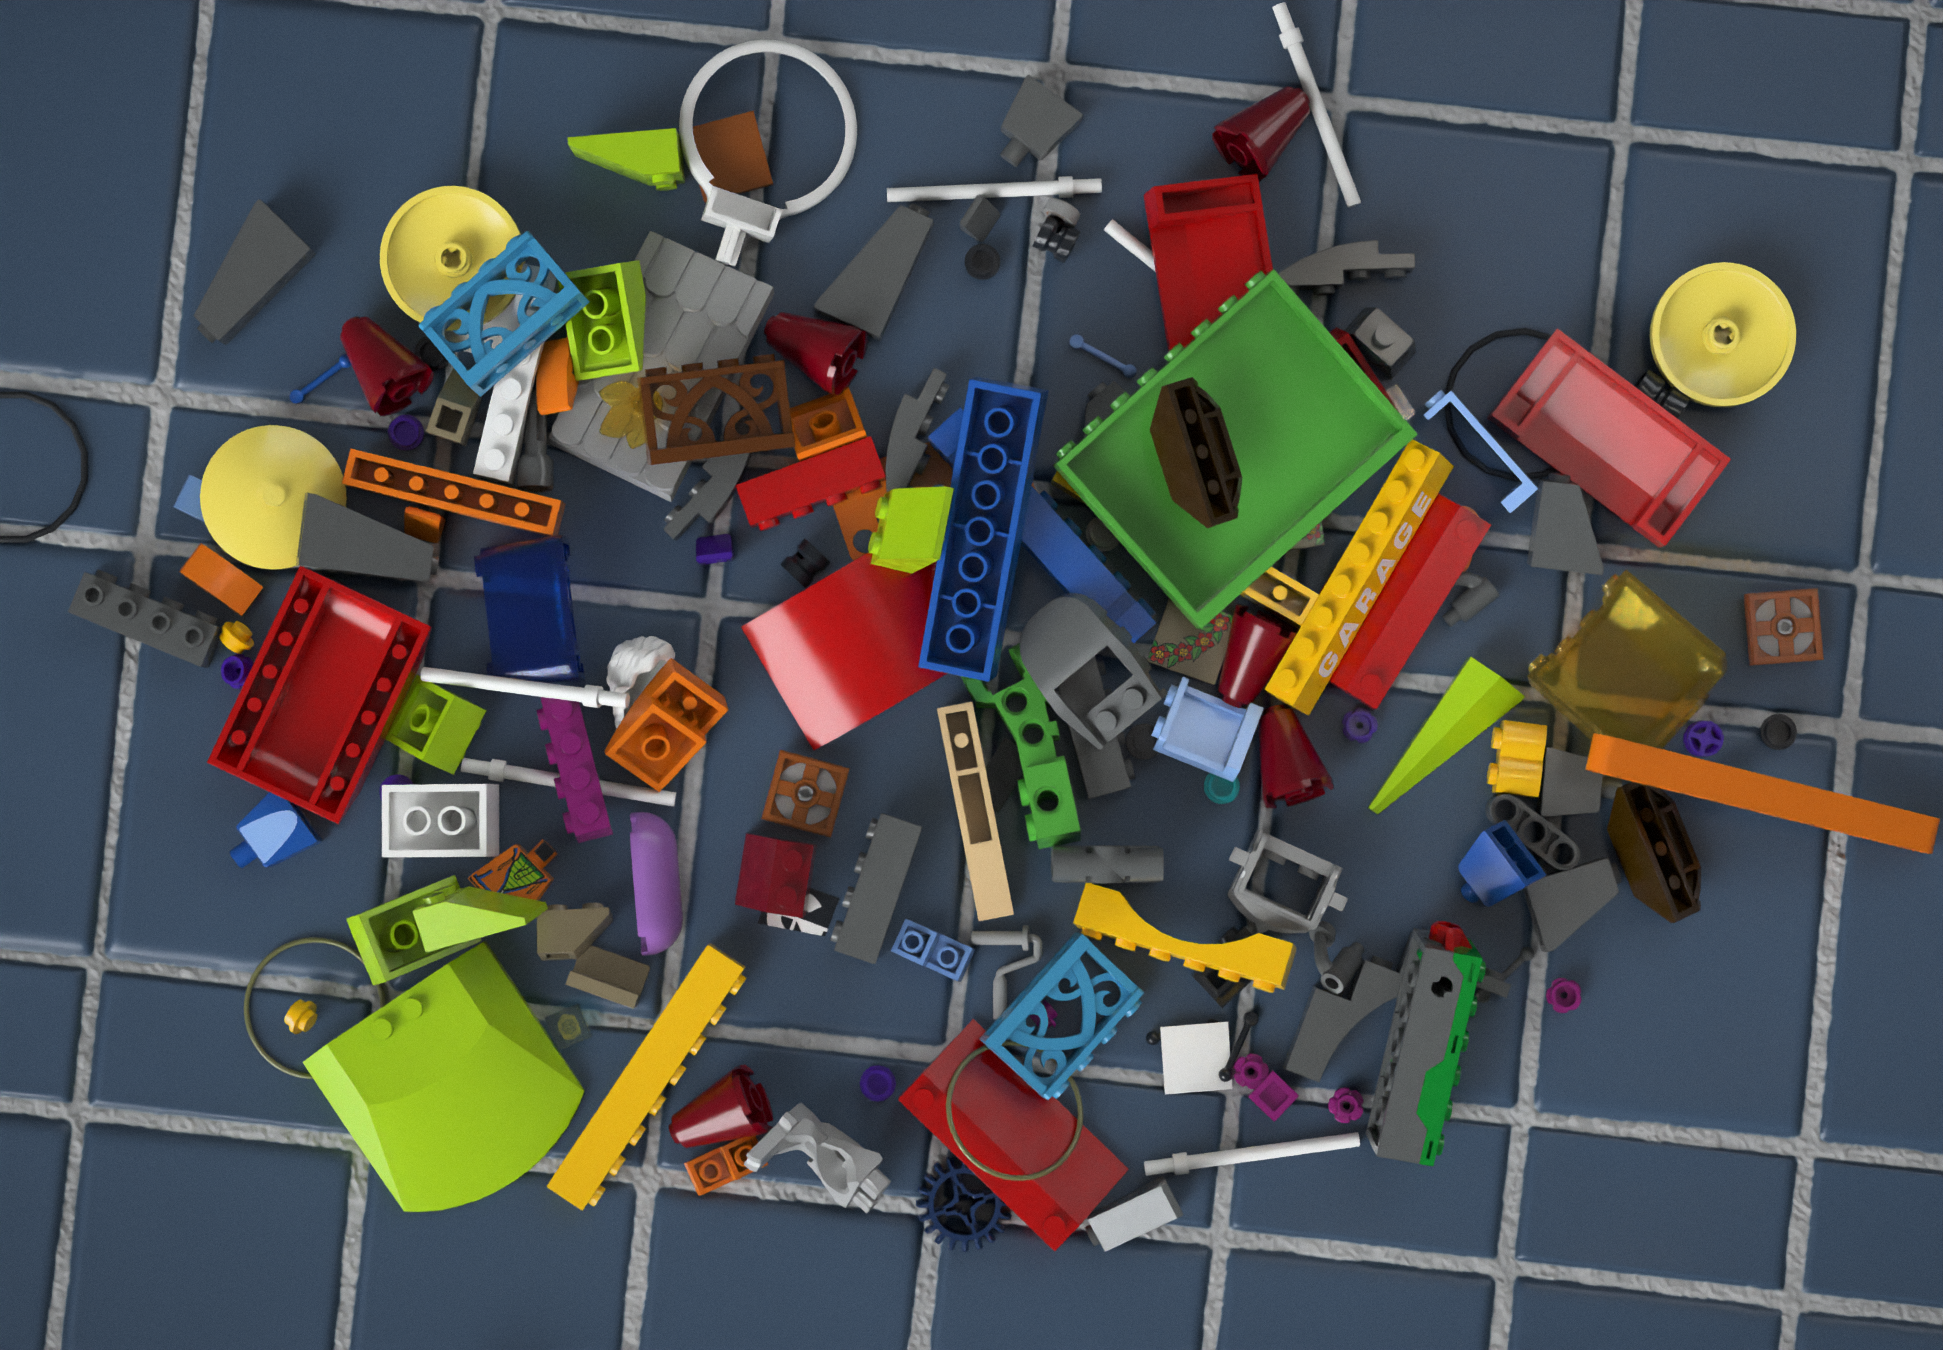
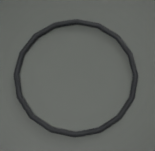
(1448, 413)
(84, 467)

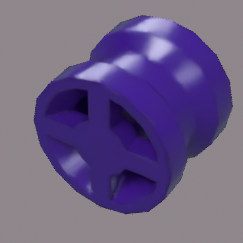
(1710, 740)

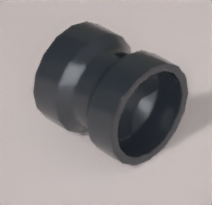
(1056, 239)
(805, 563)

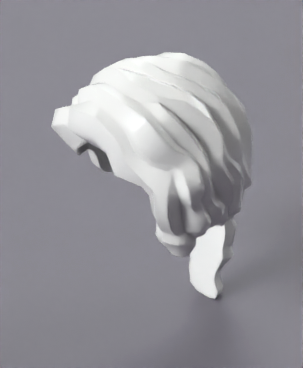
(634, 666)

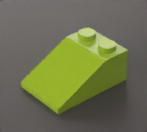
(644, 156)
(609, 330)
(910, 527)
(470, 913)
(391, 939)

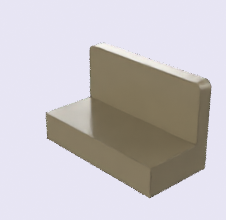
(609, 976)

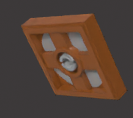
(1783, 626)
(805, 793)

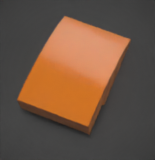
(666, 725)

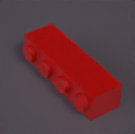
(811, 482)

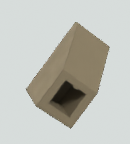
(454, 411)
(570, 932)

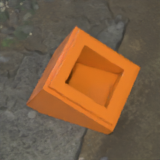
(423, 524)

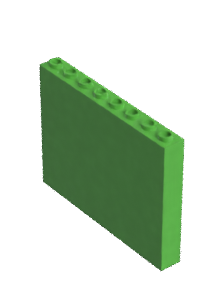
(1300, 427)

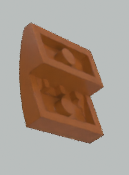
(733, 153)

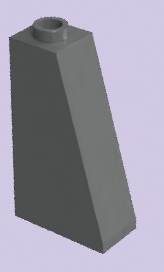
(252, 273)
(877, 276)
(355, 543)

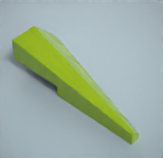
(1464, 711)

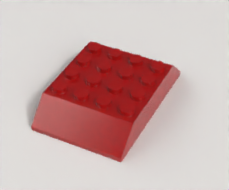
(321, 695)

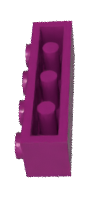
(576, 767)

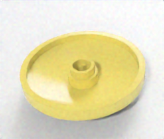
(440, 243)
(1723, 334)
(258, 491)

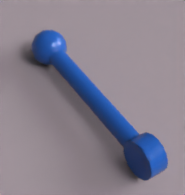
(298, 396)

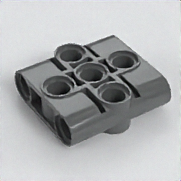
(1106, 864)

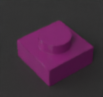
(1273, 1096)

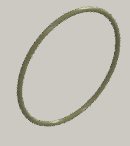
(258, 970)
(988, 1170)

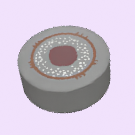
(1063, 211)

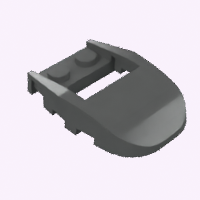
(1066, 638)

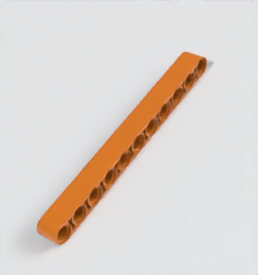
(1761, 793)

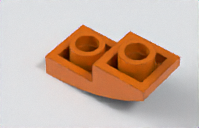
(554, 378)
(221, 579)
(720, 1165)

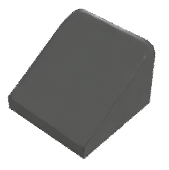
(979, 218)

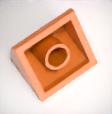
(825, 424)

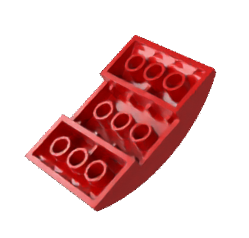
(847, 646)

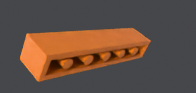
(453, 493)

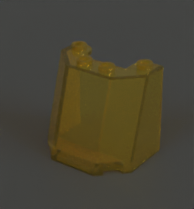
(1630, 668)

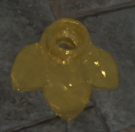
(626, 413)

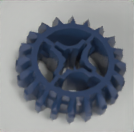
(947, 1208)

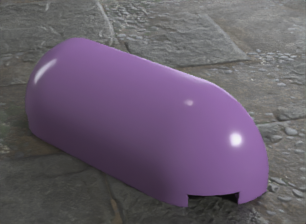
(655, 882)

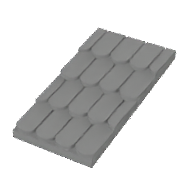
(692, 315)

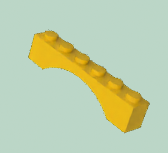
(1254, 958)

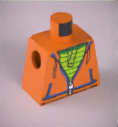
(517, 872)

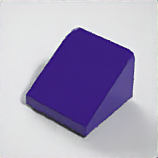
(714, 549)

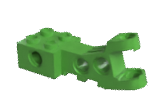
(1042, 770)

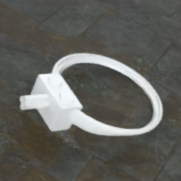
(738, 213)

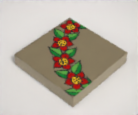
(1188, 649)

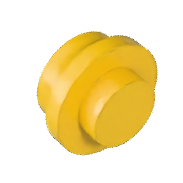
(236, 637)
(301, 1016)

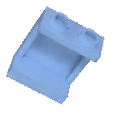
(1205, 731)

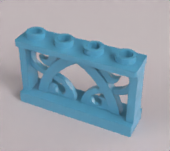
(474, 295)
(1012, 1021)

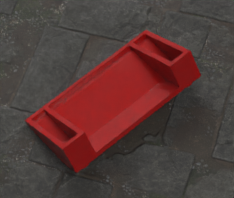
(1204, 247)
(1609, 438)
(1409, 600)
(1014, 1134)

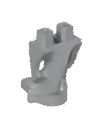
(838, 1160)

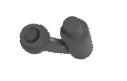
(1473, 600)
(1343, 967)

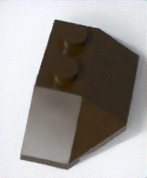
(1196, 453)
(1655, 851)

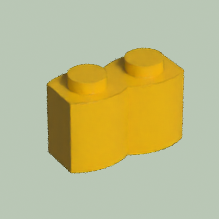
(1518, 758)

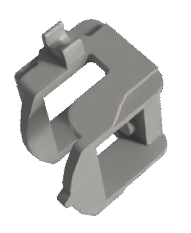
(1270, 914)

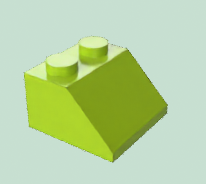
(435, 725)

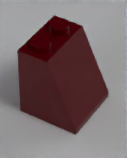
(776, 875)

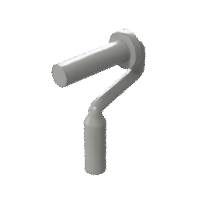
(1008, 938)

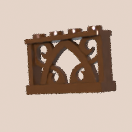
(760, 434)

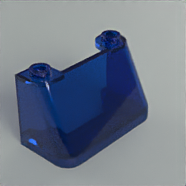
(530, 610)

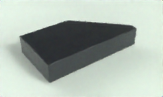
(1003, 772)

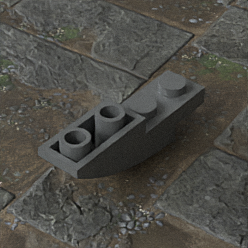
(1325, 269)
(904, 451)
(711, 496)

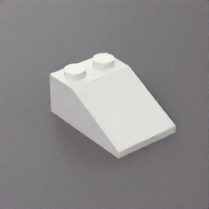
(440, 820)

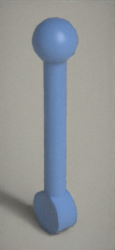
(1077, 342)

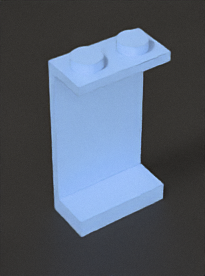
(1520, 491)

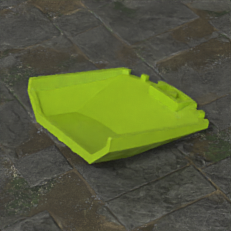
(450, 1085)

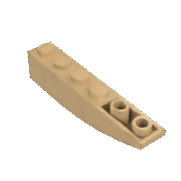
(975, 811)

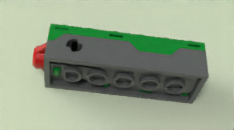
(1425, 1045)

